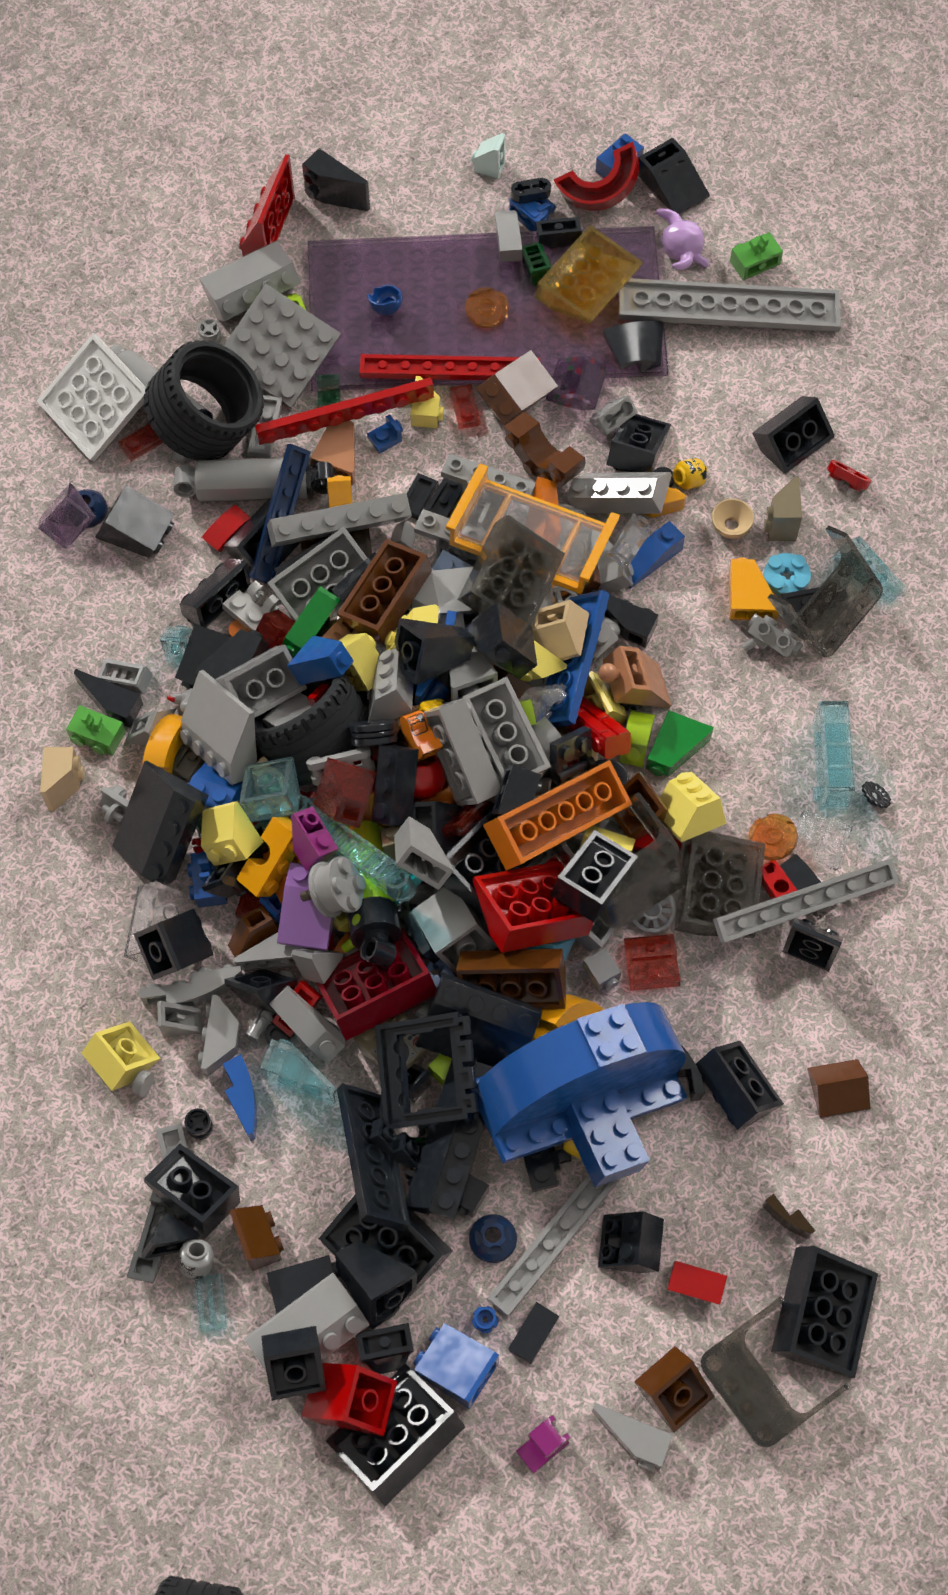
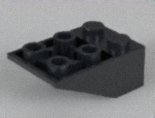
(672, 176)

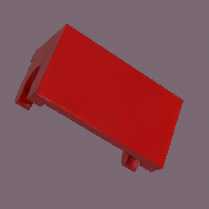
(697, 1282)

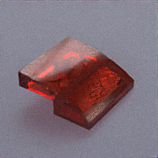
(652, 962)

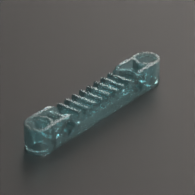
(366, 857)

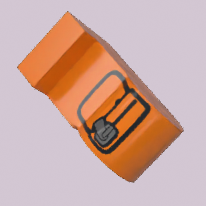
(420, 735)

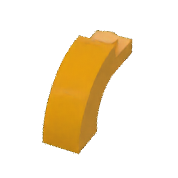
(164, 742)
(555, 1018)

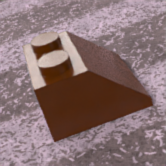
(257, 1236)
(674, 1388)

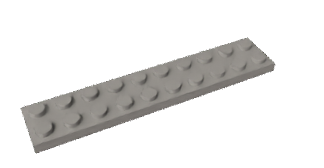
(730, 305)

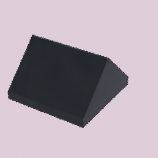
(259, 987)

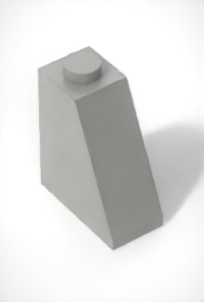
(421, 854)

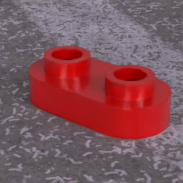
(841, 471)

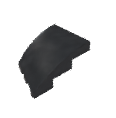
(636, 344)

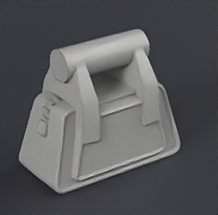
(613, 414)

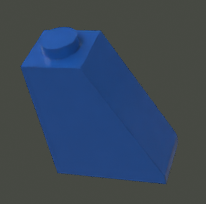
(320, 660)

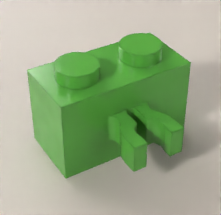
(756, 256)
(95, 731)

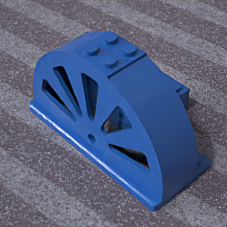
(586, 1088)

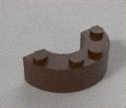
(538, 454)

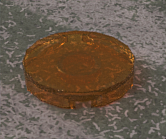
(486, 307)
(777, 834)

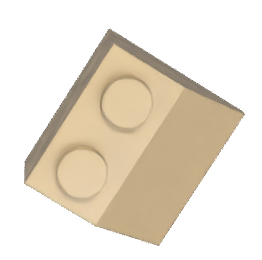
(60, 775)

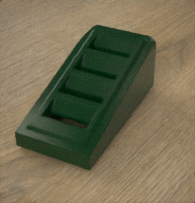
(536, 264)

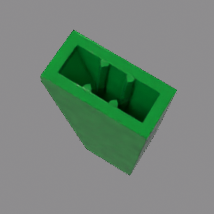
(311, 620)
(677, 743)

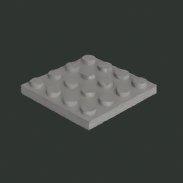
(282, 344)

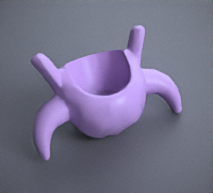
(682, 240)

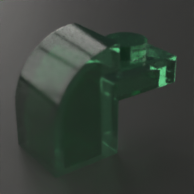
(328, 389)

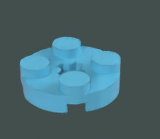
(787, 563)

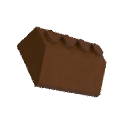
(385, 590)
(526, 974)

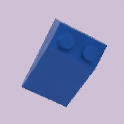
(215, 786)

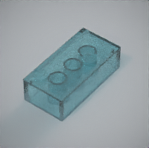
(833, 756)

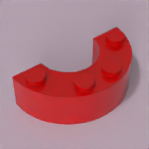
(609, 190)

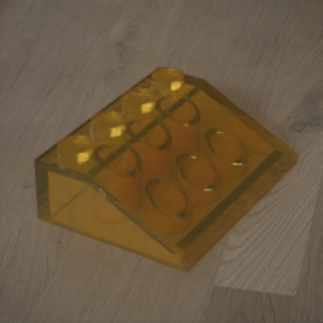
(587, 276)

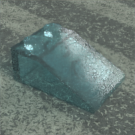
(291, 1070)

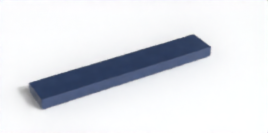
(281, 505)

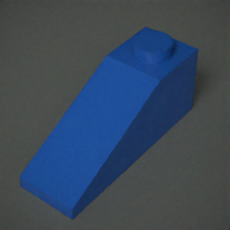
(656, 551)

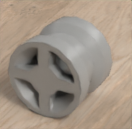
(211, 327)

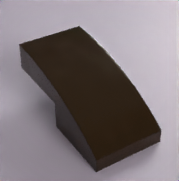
(795, 1222)

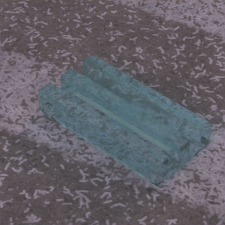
(200, 1301)

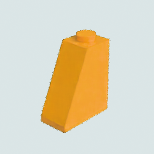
(748, 591)

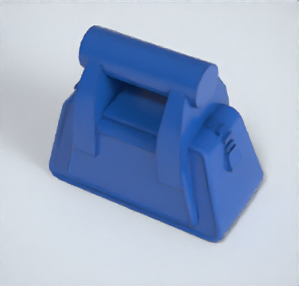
(531, 212)

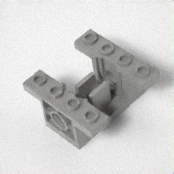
(461, 471)

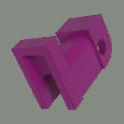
(542, 1445)

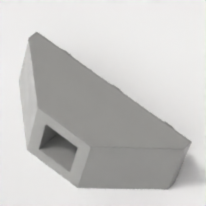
(219, 1036)

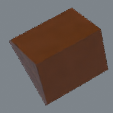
(627, 819)
(840, 1088)

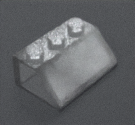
(152, 905)

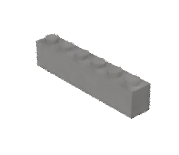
(329, 520)

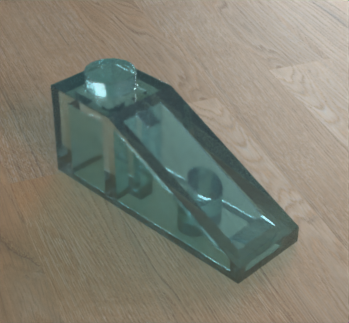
(891, 584)

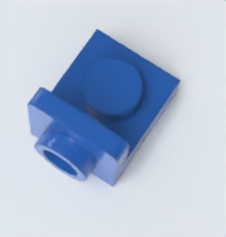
(386, 435)

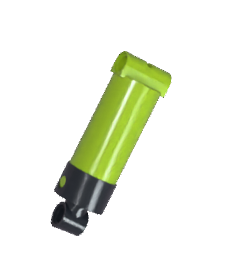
(376, 923)

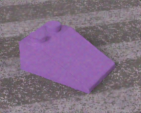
(301, 921)

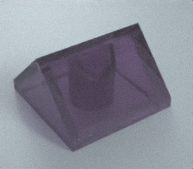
(66, 517)

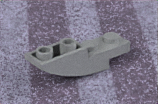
(200, 990)

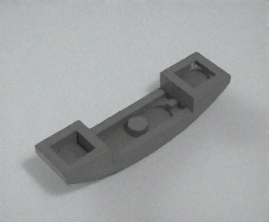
(147, 1269)

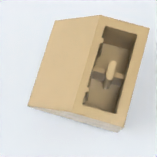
(561, 629)

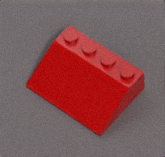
(272, 209)
(523, 912)

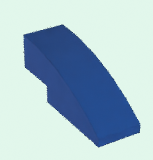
(242, 1094)

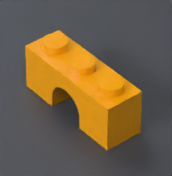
(263, 877)

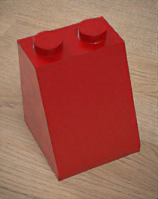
(353, 1399)

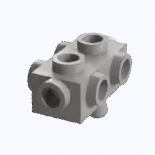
(767, 634)

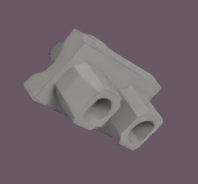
(114, 803)

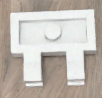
(243, 608)

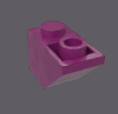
(311, 839)

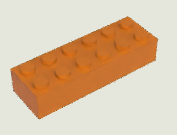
(557, 815)

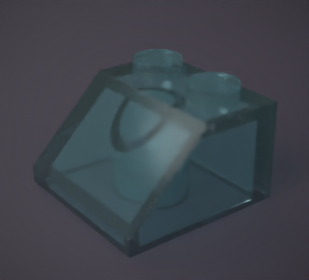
(270, 789)

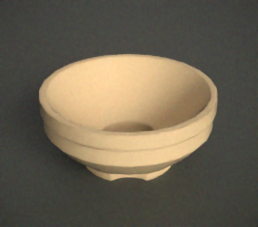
(732, 510)

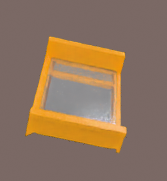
(572, 533)

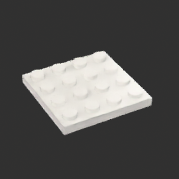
(93, 397)

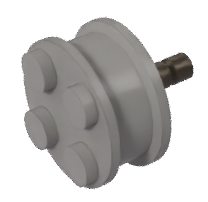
(335, 887)

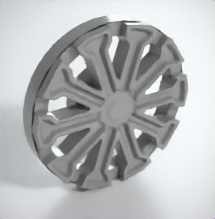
(654, 913)

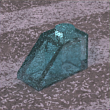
(174, 642)

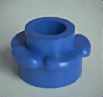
(479, 1314)

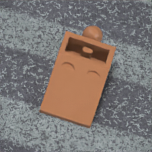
(634, 678)

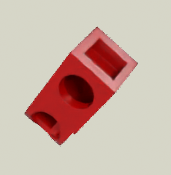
(775, 880)

